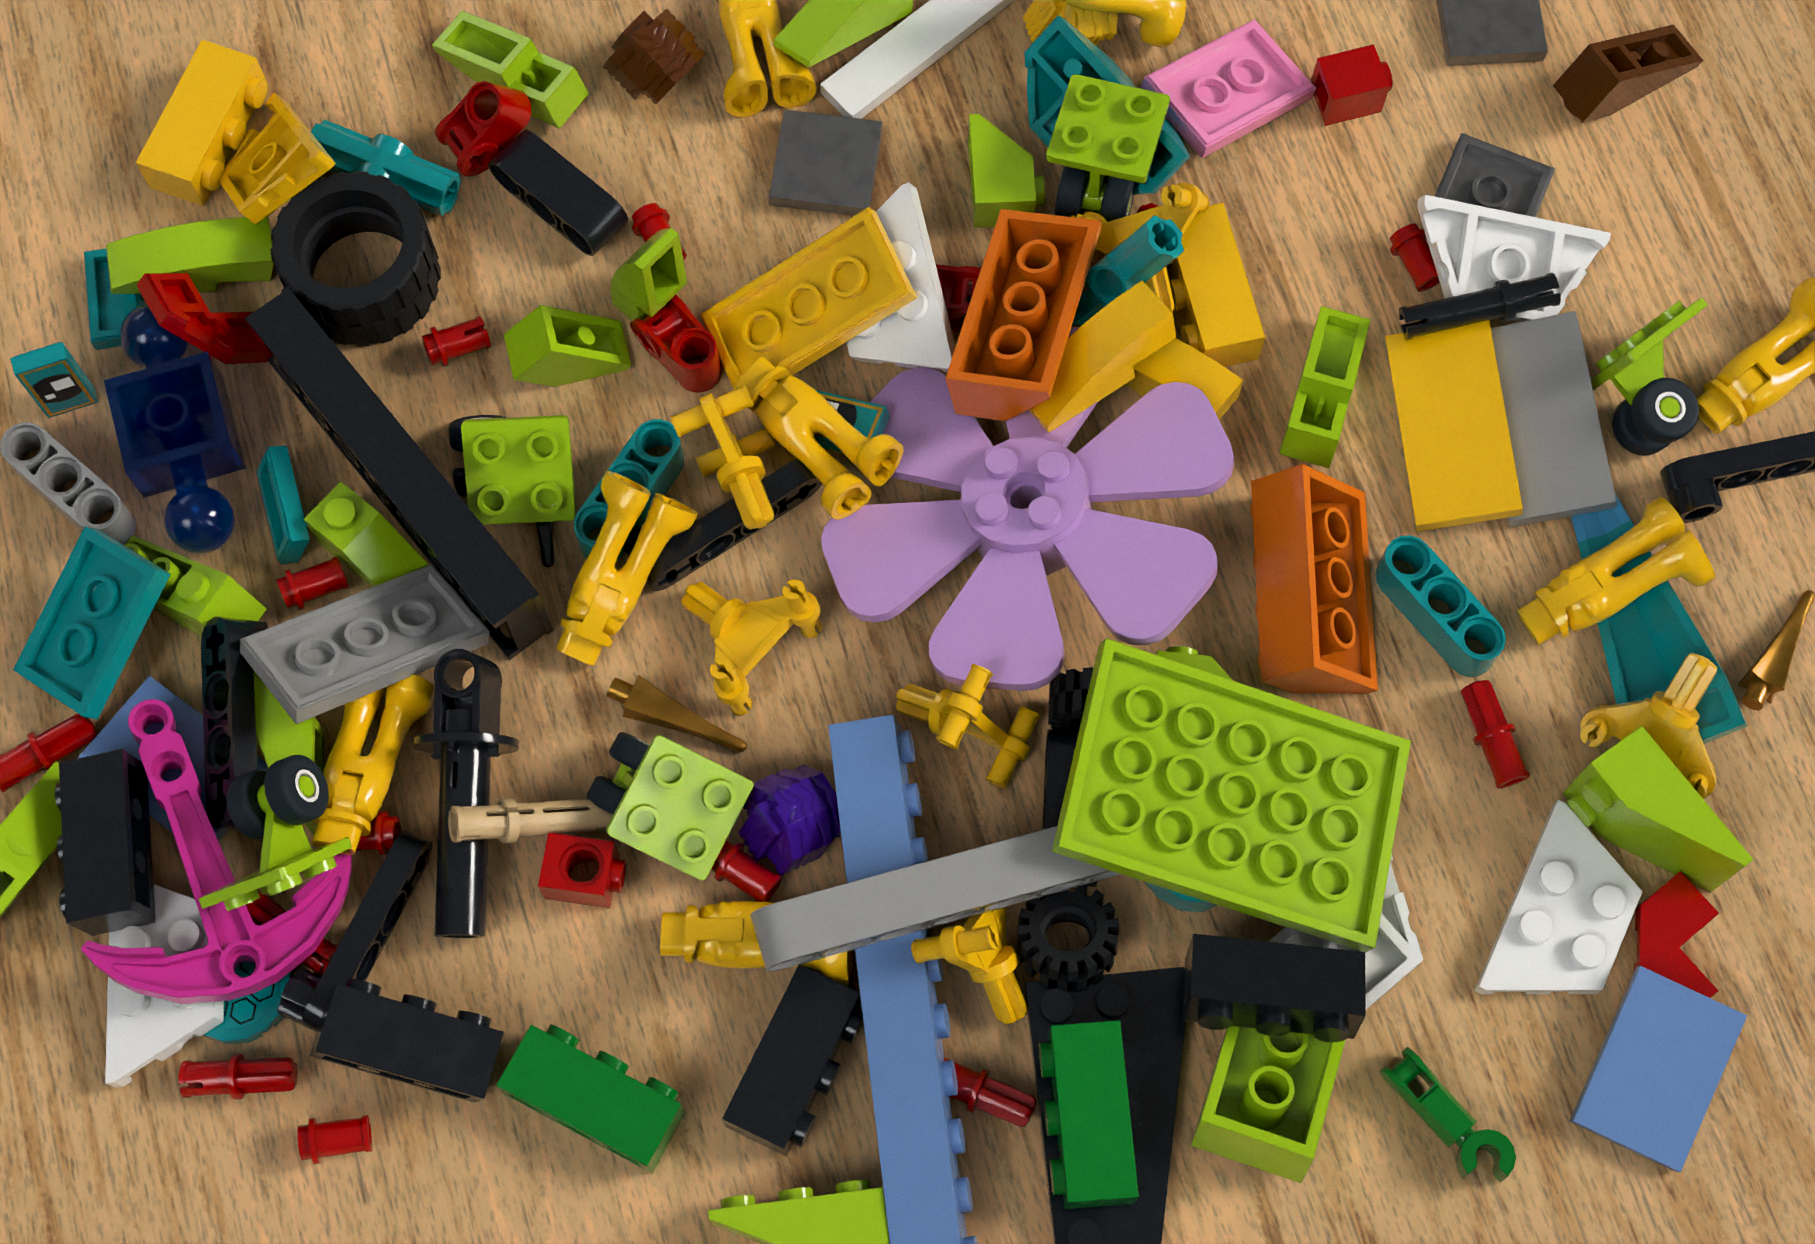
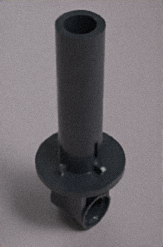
(464, 741)

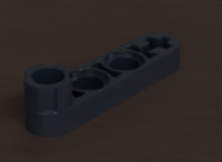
(1695, 480)
(724, 527)
(224, 719)
(367, 934)

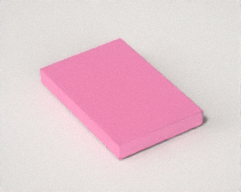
(1229, 88)

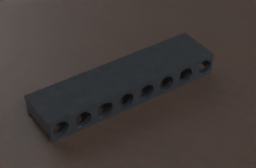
(400, 474)

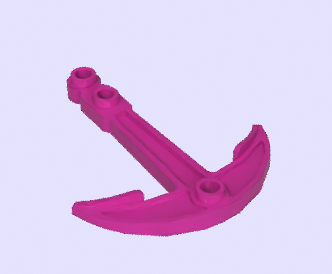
(232, 935)

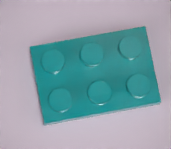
(91, 622)

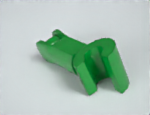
(1449, 1118)

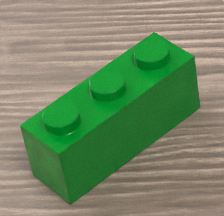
(593, 1096)
(1089, 1115)

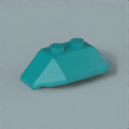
(1066, 52)

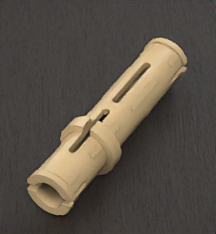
(514, 820)

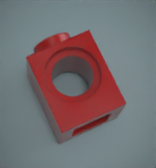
(564, 853)

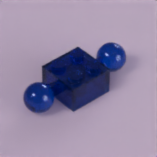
(175, 431)

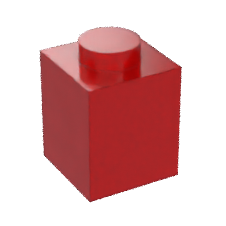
(1351, 84)

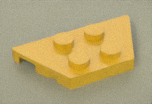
(274, 163)

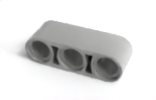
(55, 467)

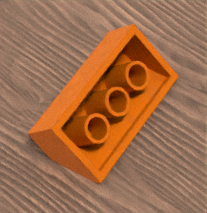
(1020, 313)
(1313, 583)

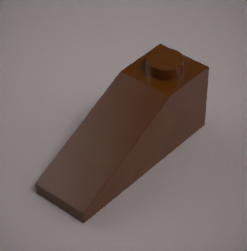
(1624, 70)

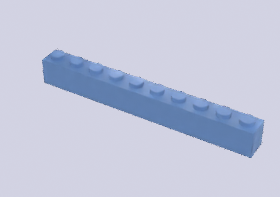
(899, 996)

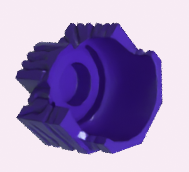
(791, 818)

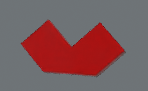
(184, 313)
(1665, 924)

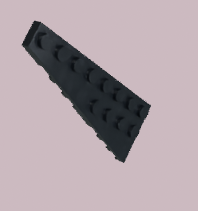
(1153, 1041)

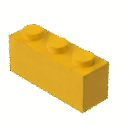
(203, 123)
(1215, 292)

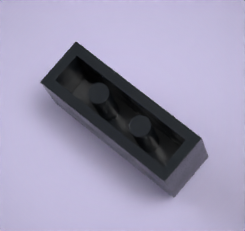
(105, 843)
(1274, 987)
(407, 1040)
(794, 1061)

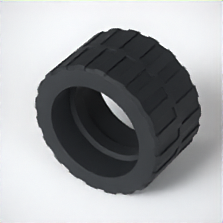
(348, 206)

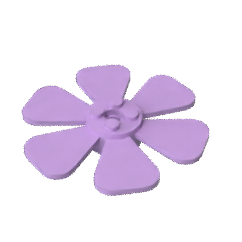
(1028, 517)

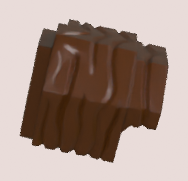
(653, 55)

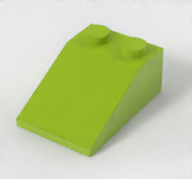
(1653, 811)
(1268, 1100)

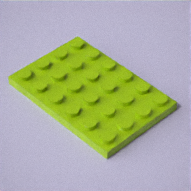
(1233, 796)

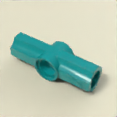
(427, 183)
(1127, 264)

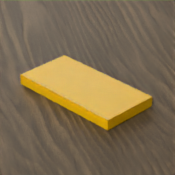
(812, 300)
(1454, 427)

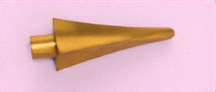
(1773, 666)
(653, 706)

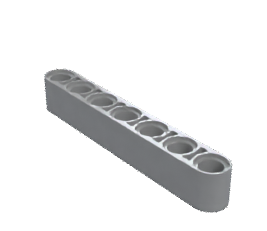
(916, 898)

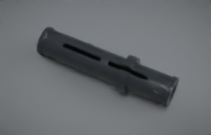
(1500, 301)

